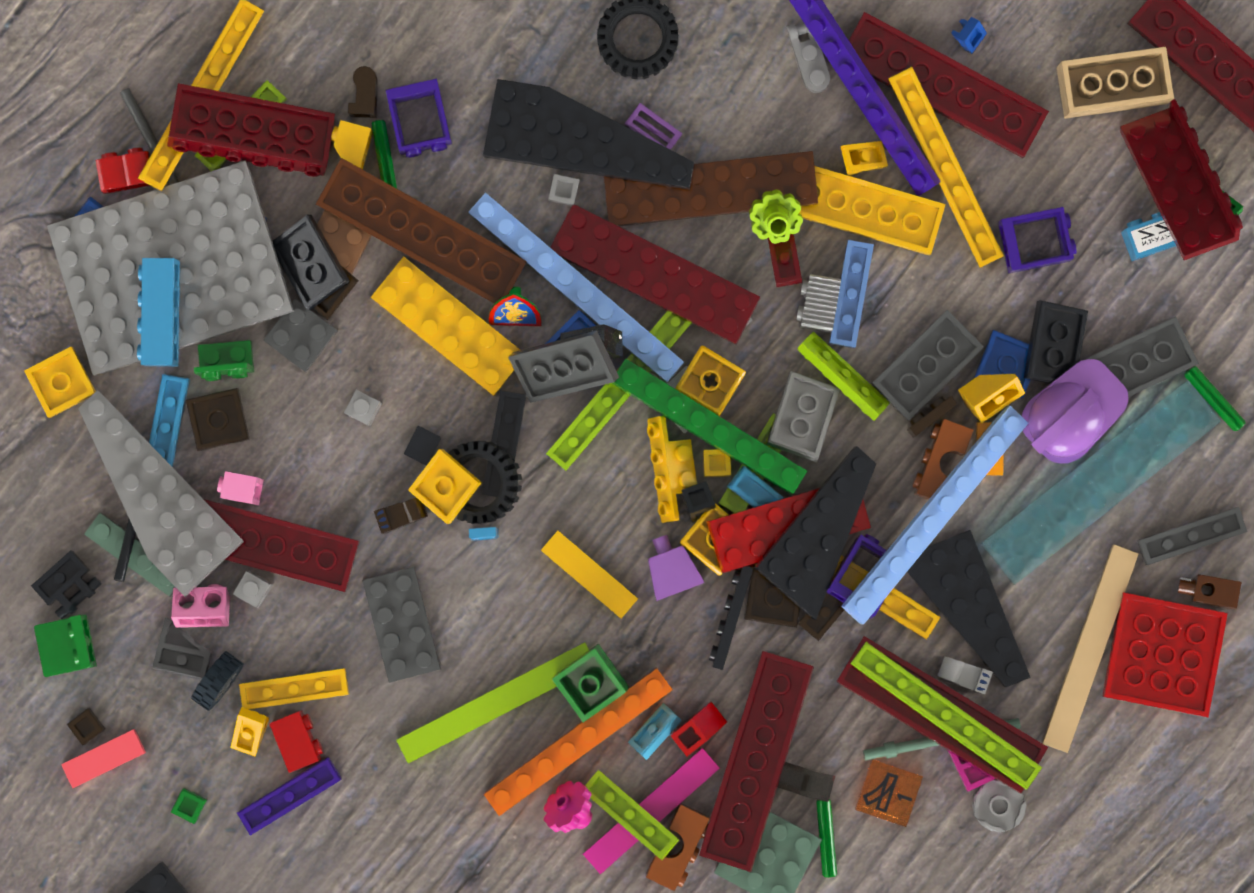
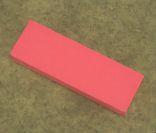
(103, 758)

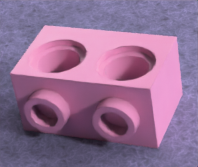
(240, 488)
(200, 613)

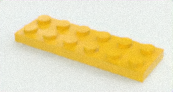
(875, 211)
(447, 325)

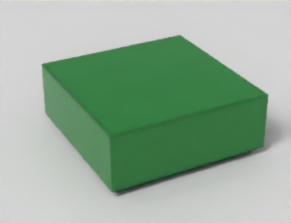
(189, 805)

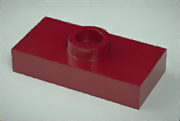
(785, 262)

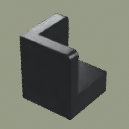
(422, 445)
(698, 499)

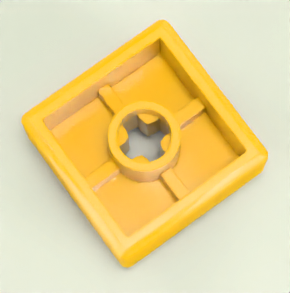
(726, 376)
(698, 540)

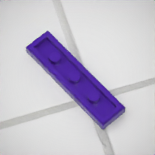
(289, 796)

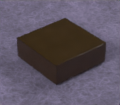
(86, 726)

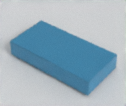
(752, 488)
(483, 533)

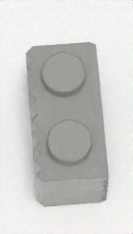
(819, 303)

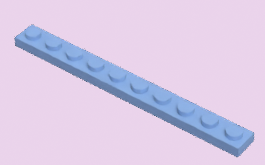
(575, 286)
(934, 515)

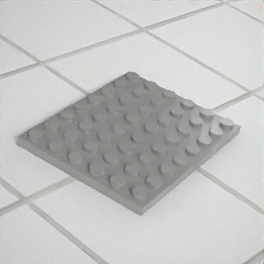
(204, 222)

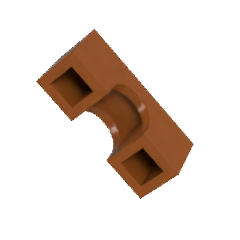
(947, 438)
(671, 870)

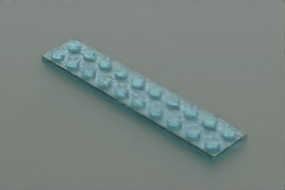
(1100, 482)

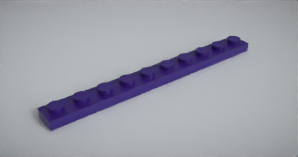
(867, 94)

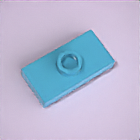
(654, 731)

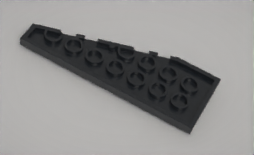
(556, 132)

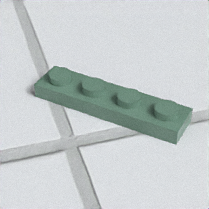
(111, 536)

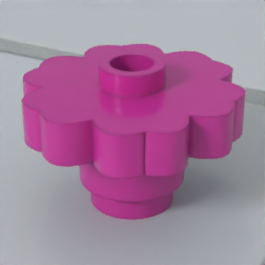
(568, 807)

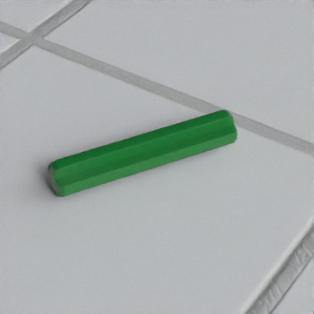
(383, 152)
(1214, 398)
(826, 833)

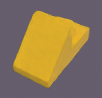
(864, 157)
(249, 731)

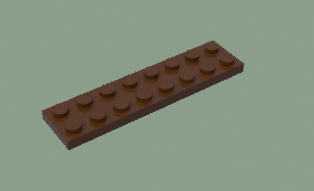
(714, 190)
(420, 232)

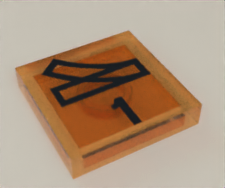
(888, 793)

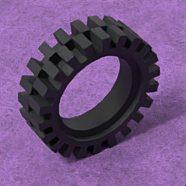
(628, 66)
(508, 477)

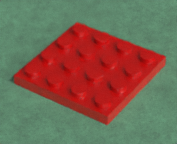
(1165, 654)

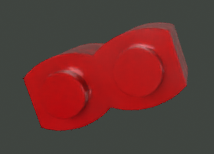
(121, 171)

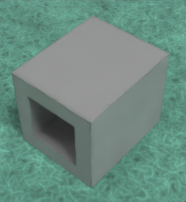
(363, 408)
(253, 589)

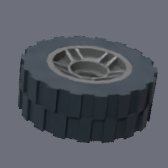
(217, 681)

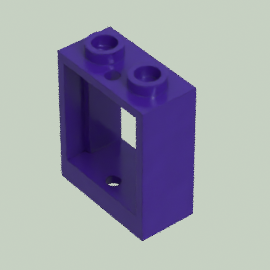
(413, 92)
(1010, 246)
(865, 542)

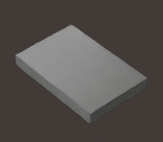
(803, 416)

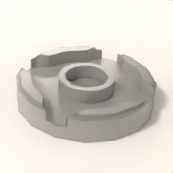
(998, 806)

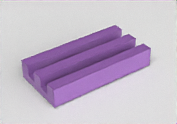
(634, 116)

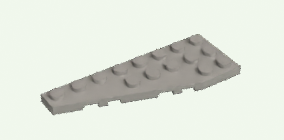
(167, 514)

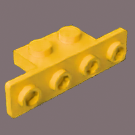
(672, 467)

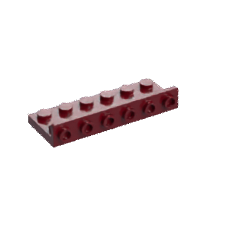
(251, 130)
(1182, 181)

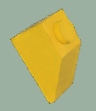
(352, 142)
(990, 394)

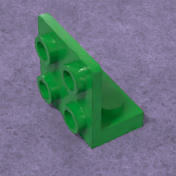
(225, 359)
(65, 645)

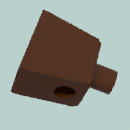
(1224, 591)

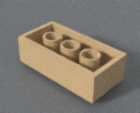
(1115, 82)

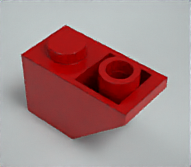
(698, 729)

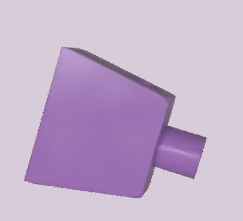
(672, 569)

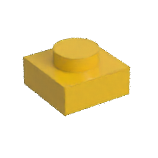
(716, 464)

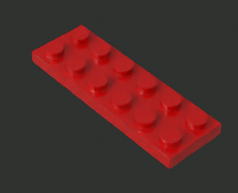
(749, 534)

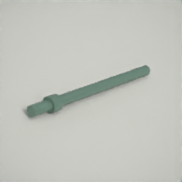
(891, 749)

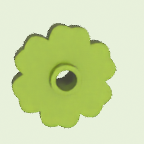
(775, 216)

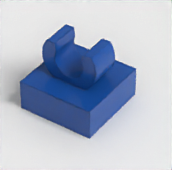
(970, 35)

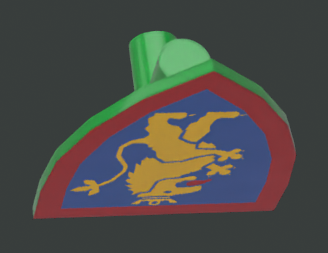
(514, 311)

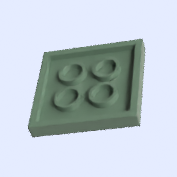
(780, 859)

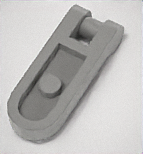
(809, 59)

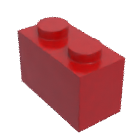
(296, 741)

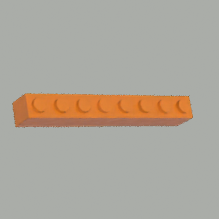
(577, 742)

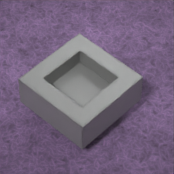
(563, 190)

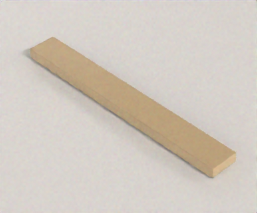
(1089, 648)

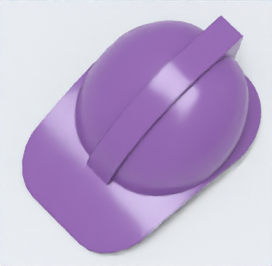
(1074, 411)

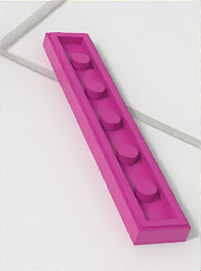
(658, 804)

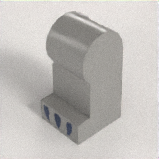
(965, 675)

